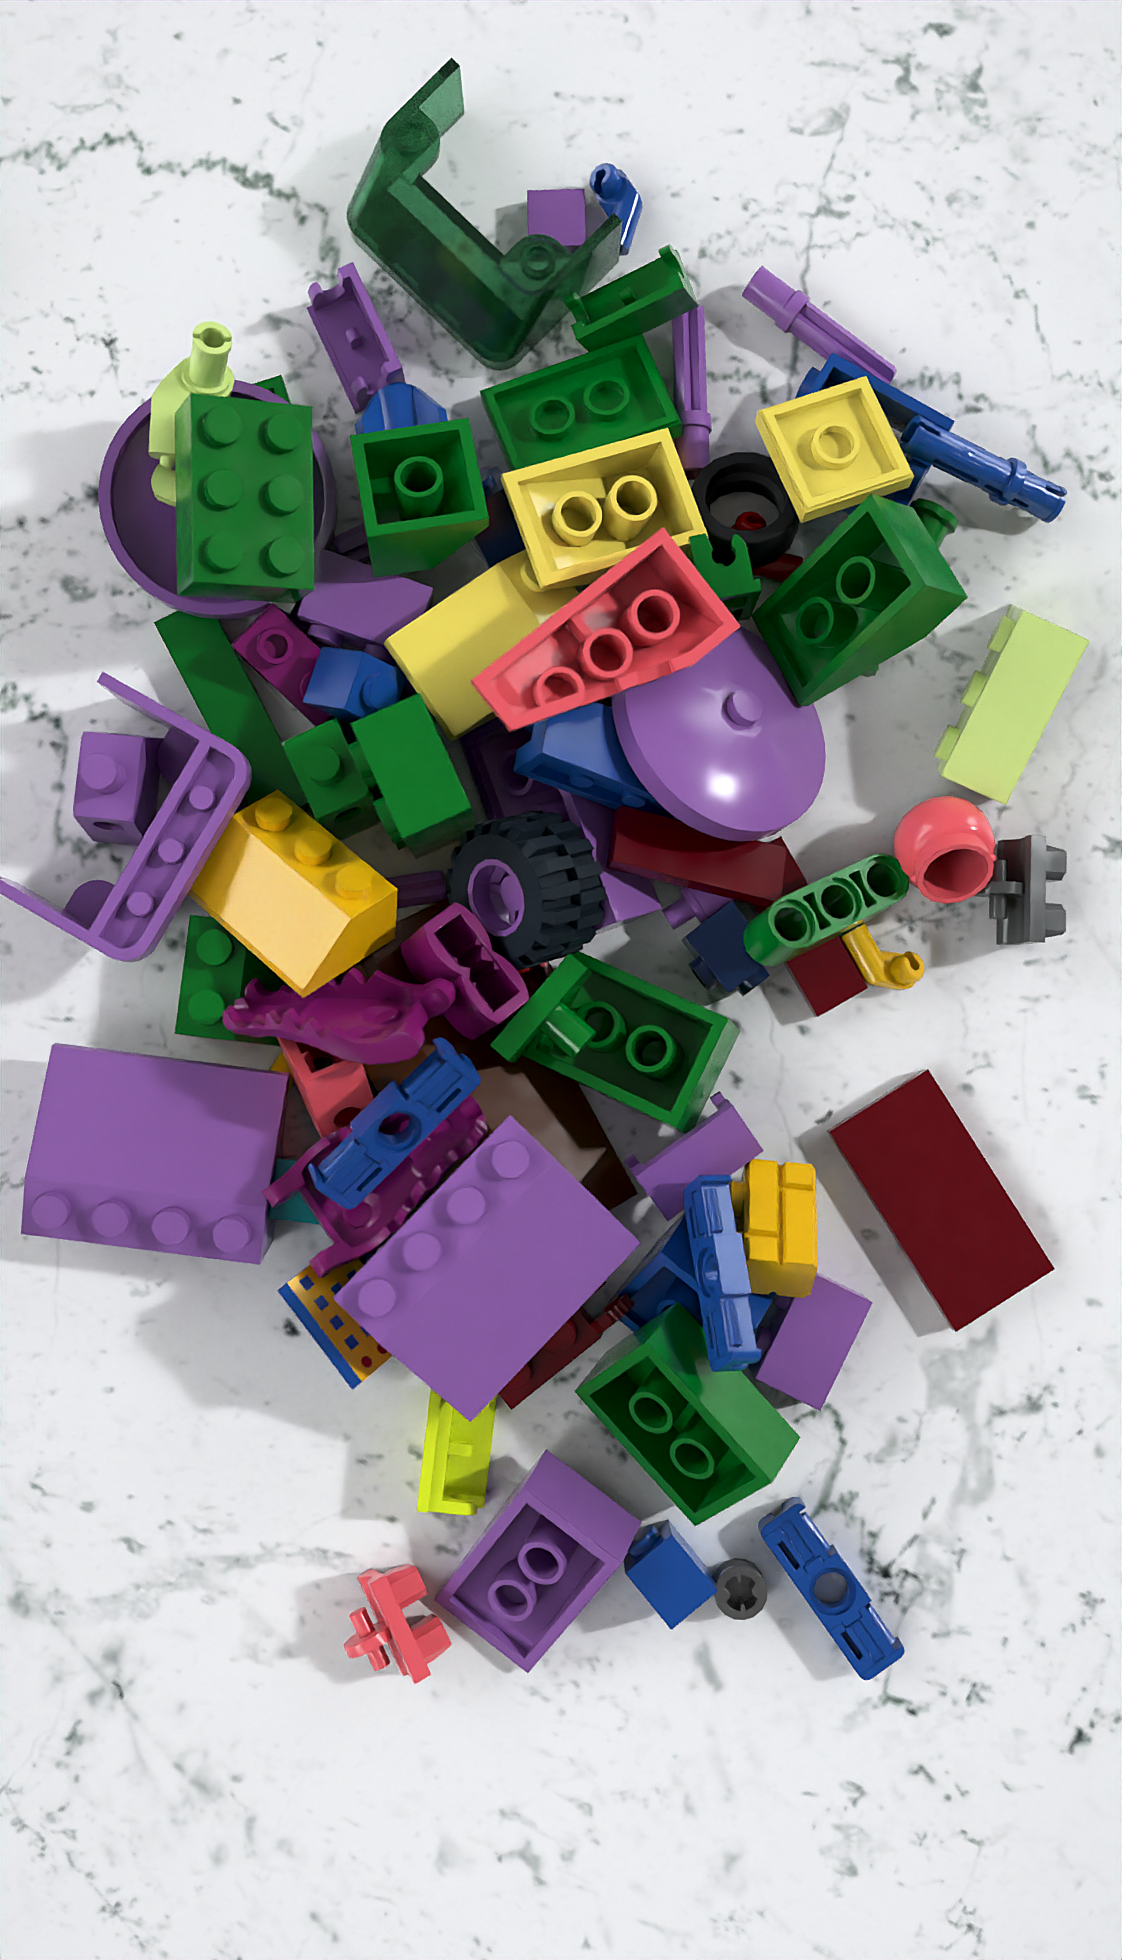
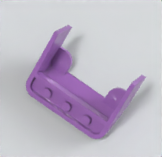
(206, 791)

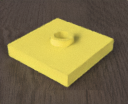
(833, 448)

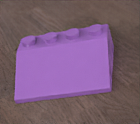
(155, 1153)
(487, 1269)

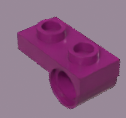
(281, 657)

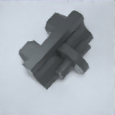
(1019, 891)

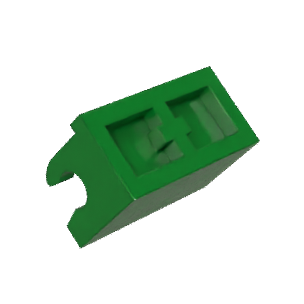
(632, 302)
(730, 583)

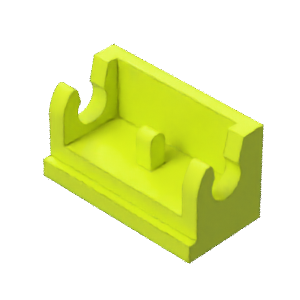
(455, 1459)

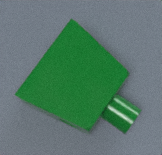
(331, 779)

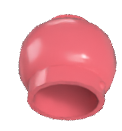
(946, 848)

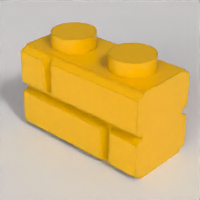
(778, 1225)

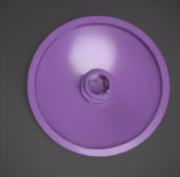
(144, 528)
(725, 742)

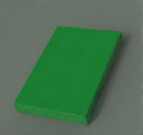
(580, 404)

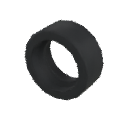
(752, 474)

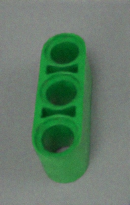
(806, 921)

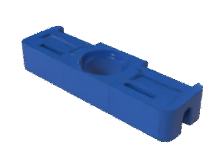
(370, 1156)
(720, 1274)
(849, 1620)

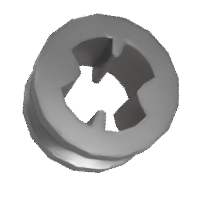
(742, 1609)

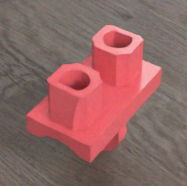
(410, 1646)

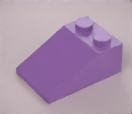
(539, 1561)

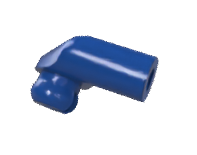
(617, 196)

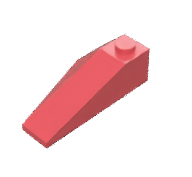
(618, 633)

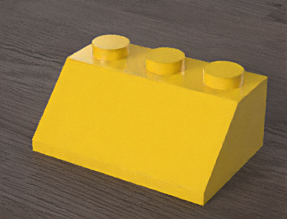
(295, 894)

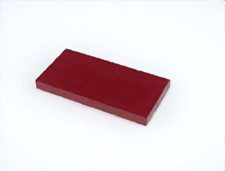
(940, 1200)

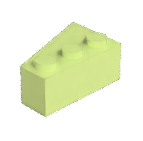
(1009, 703)

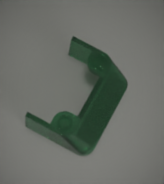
(482, 298)

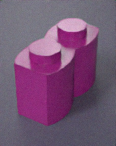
(460, 951)

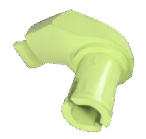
(200, 373)

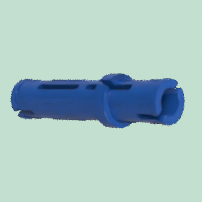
(1001, 478)

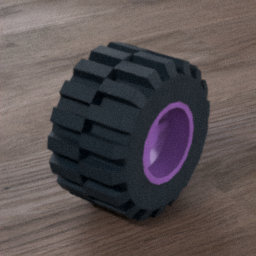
(529, 886)

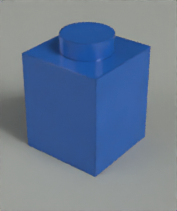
(352, 684)
(668, 1573)

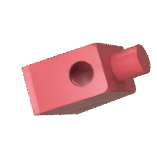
(331, 1094)

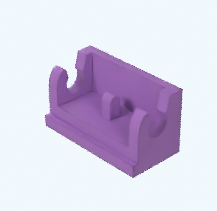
(354, 337)
(711, 1148)

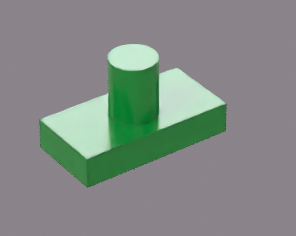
(549, 1015)

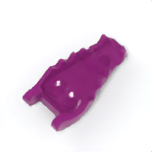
(350, 1018)
(389, 1205)

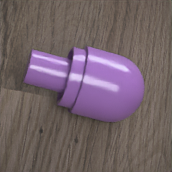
(694, 904)

